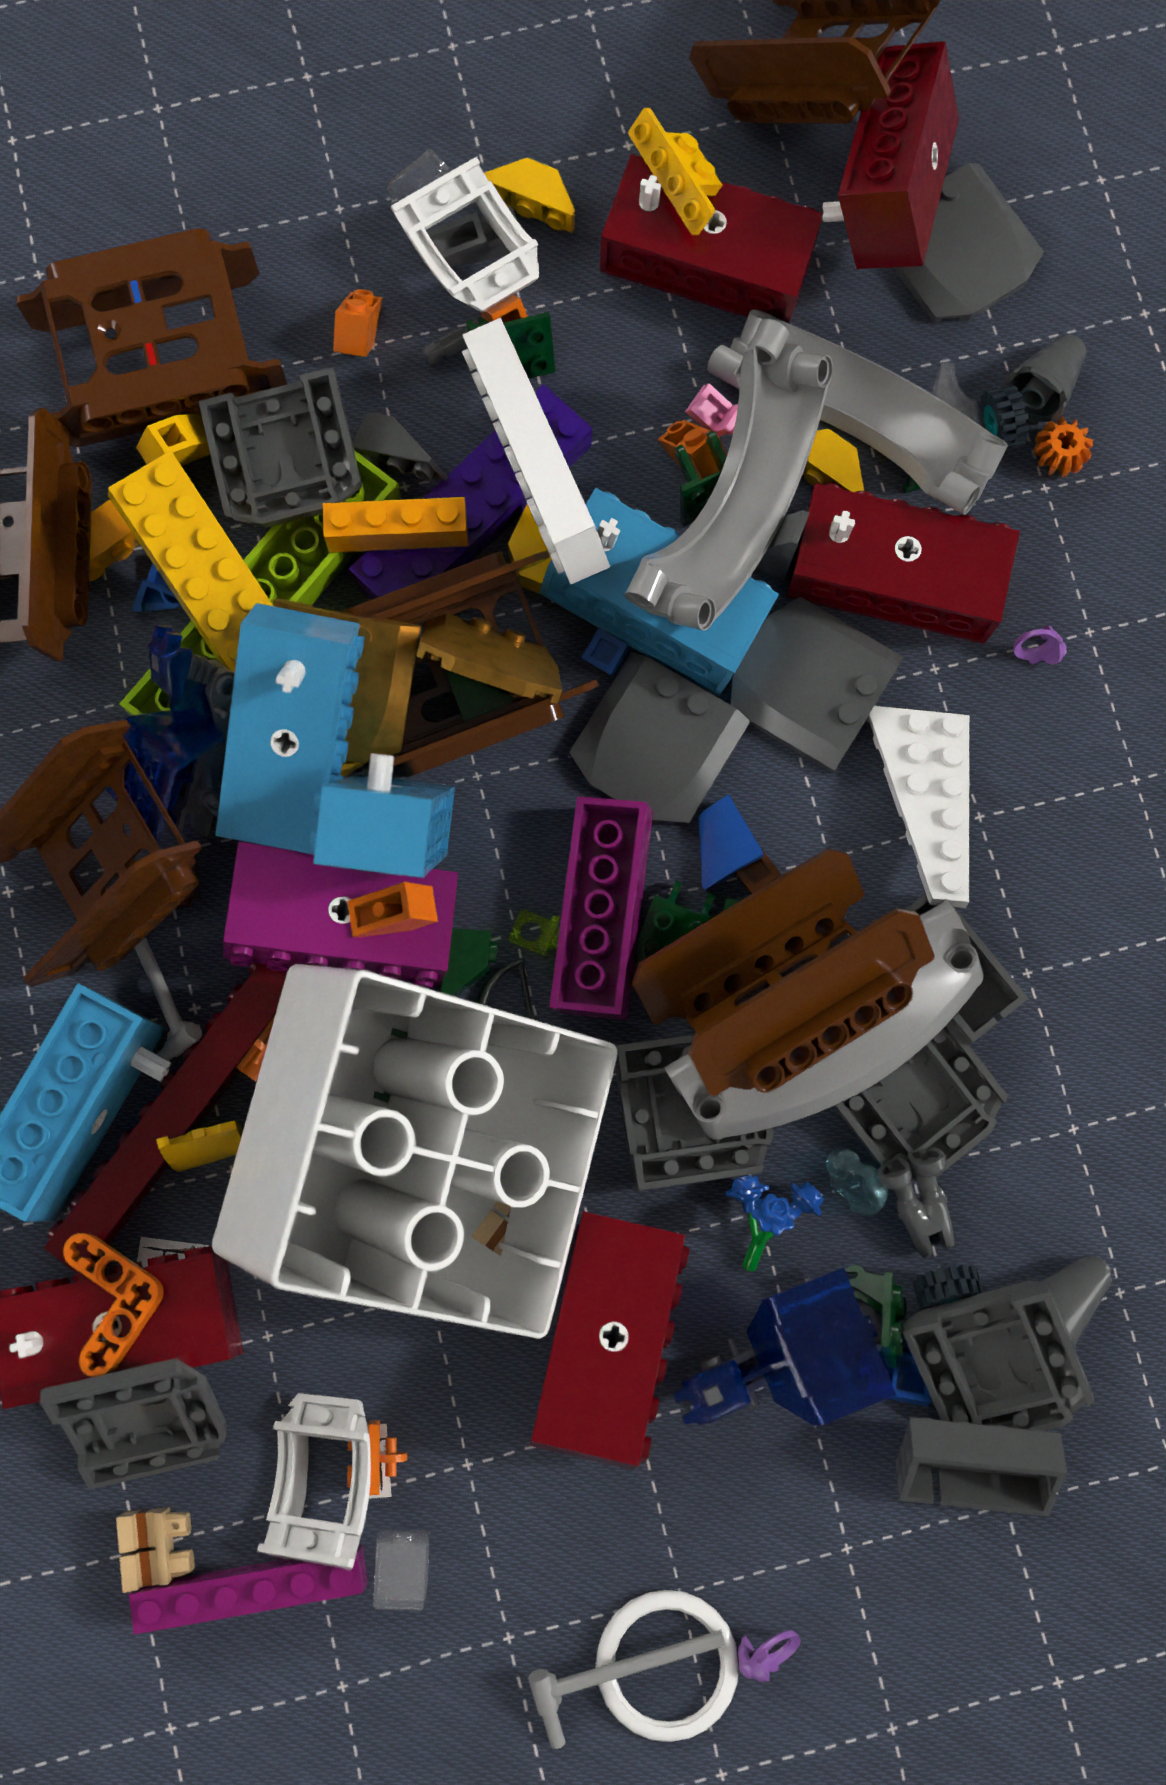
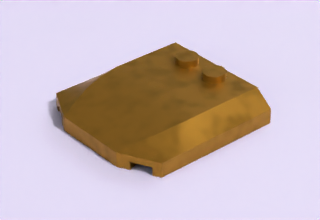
(491, 656)
(383, 681)

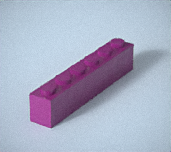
(242, 1592)

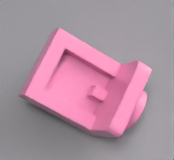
(713, 411)

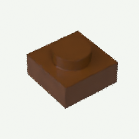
(758, 874)

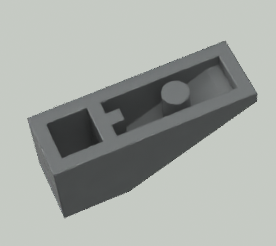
(783, 546)

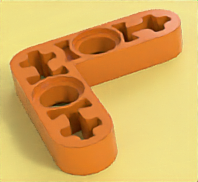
(123, 1290)

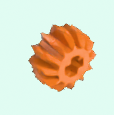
(1069, 436)

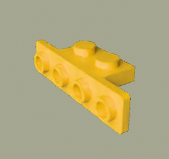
(678, 168)

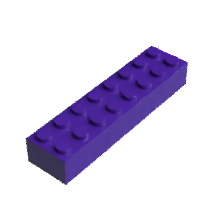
(491, 504)

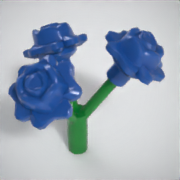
(771, 1212)

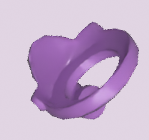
(1051, 651)
(761, 1662)

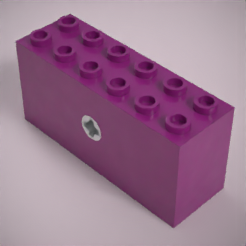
(289, 911)

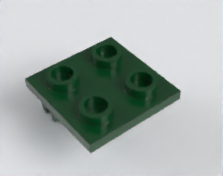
(532, 342)
(697, 492)
(668, 922)
(887, 1299)

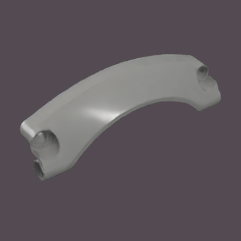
(913, 428)
(769, 448)
(937, 996)

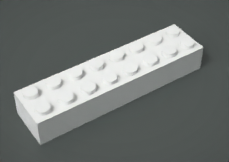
(534, 450)

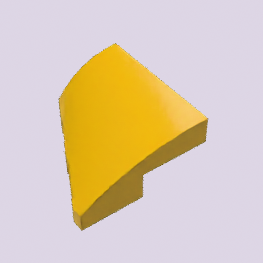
(201, 1146)

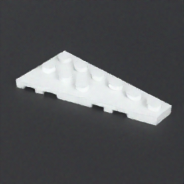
(929, 781)

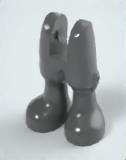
(928, 1212)

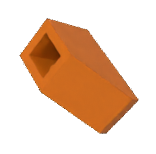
(357, 323)
(694, 441)

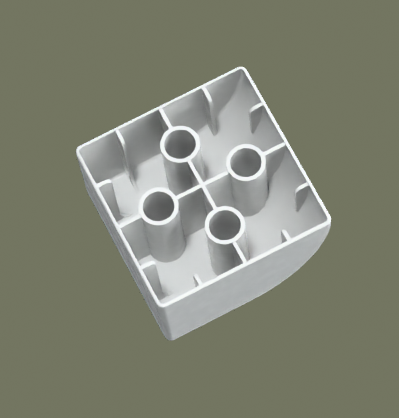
(385, 1196)

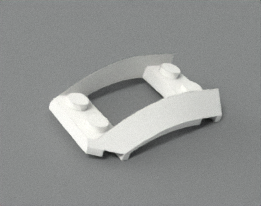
(448, 196)
(306, 1538)

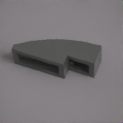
(468, 240)

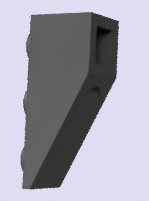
(391, 447)

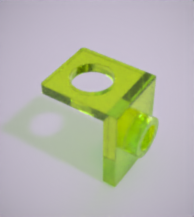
(547, 939)

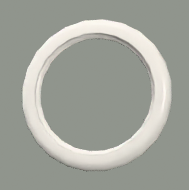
(728, 1675)

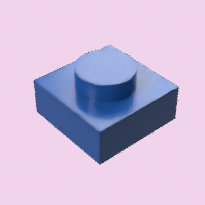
(605, 652)

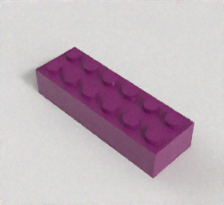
(601, 908)

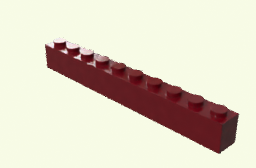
(179, 1108)

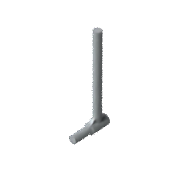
(181, 1033)
(548, 1690)

